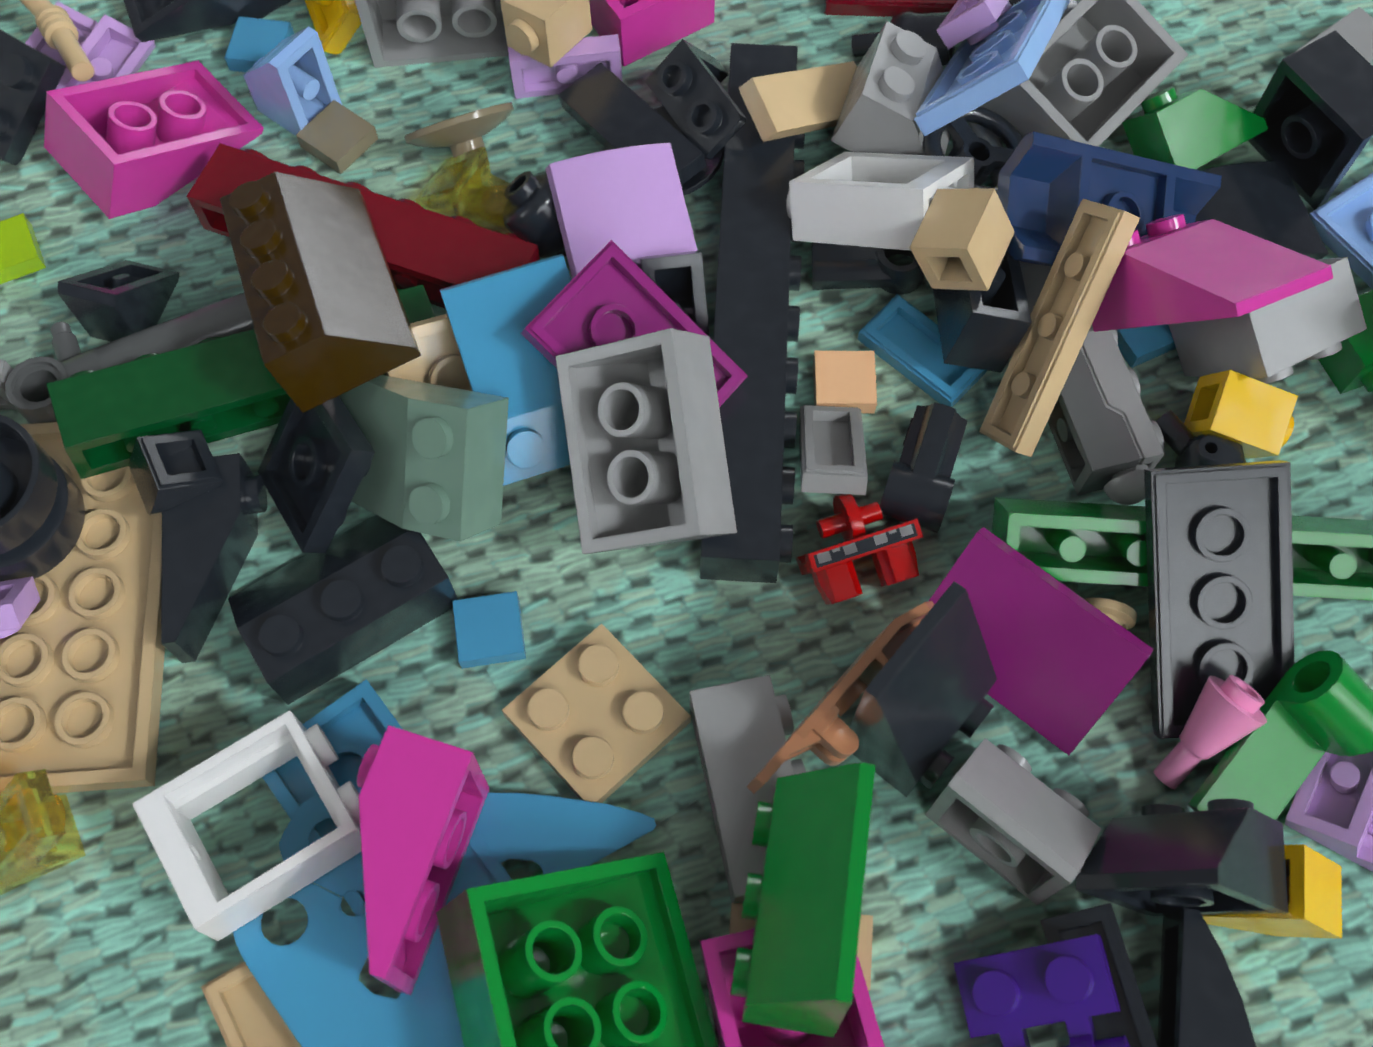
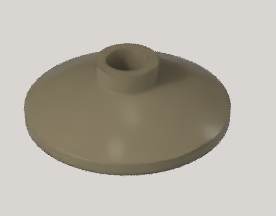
(463, 131)

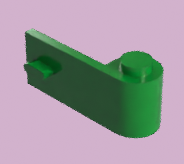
(1310, 712)

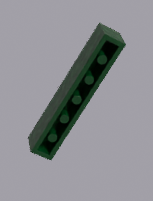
(199, 387)

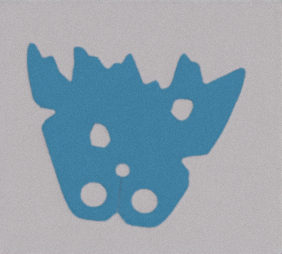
(317, 976)

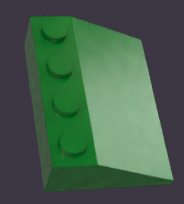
(576, 960)

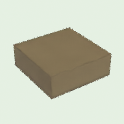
(337, 136)

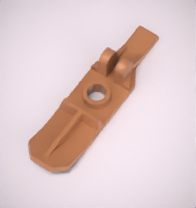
(822, 728)

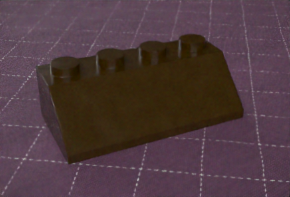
(316, 286)

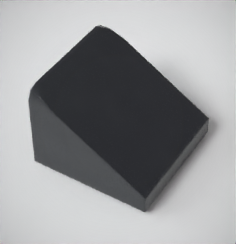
(173, 469)

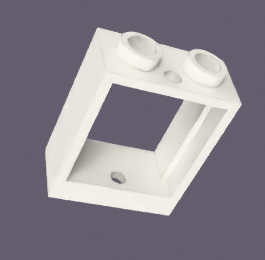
(871, 197)
(170, 808)

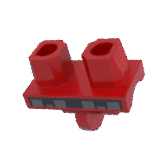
(889, 548)

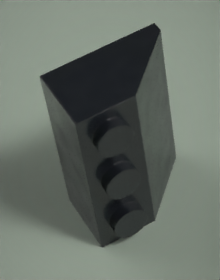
(340, 605)

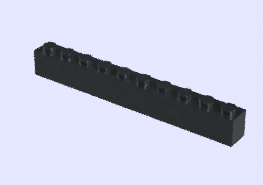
(754, 330)

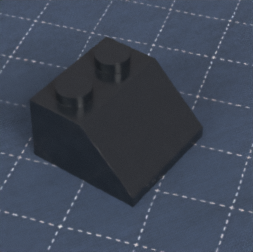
(1317, 115)
(1193, 860)

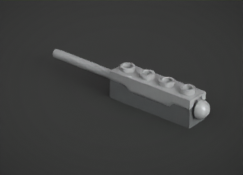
(1099, 412)

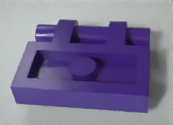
(1040, 988)

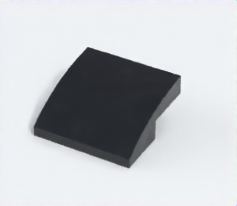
(1265, 204)

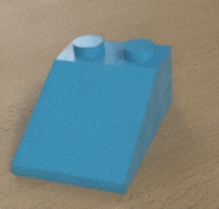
(501, 362)

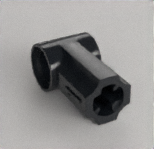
(862, 267)
(922, 478)

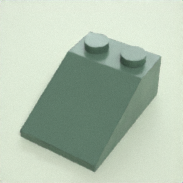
(433, 457)

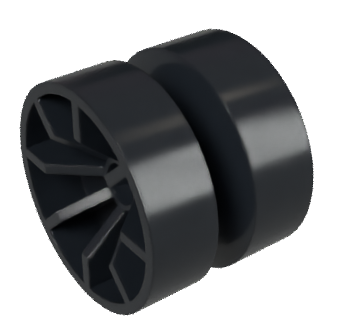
(38, 506)

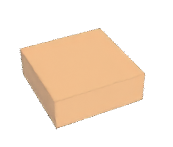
(845, 379)

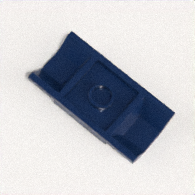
(1052, 175)

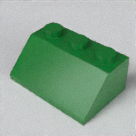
(806, 900)

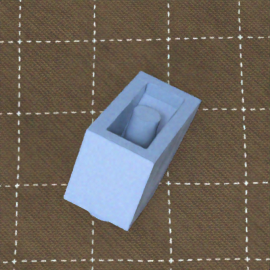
(293, 81)

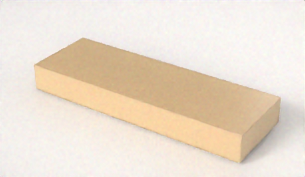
(797, 99)

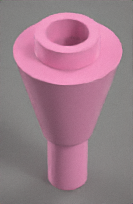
(1219, 719)

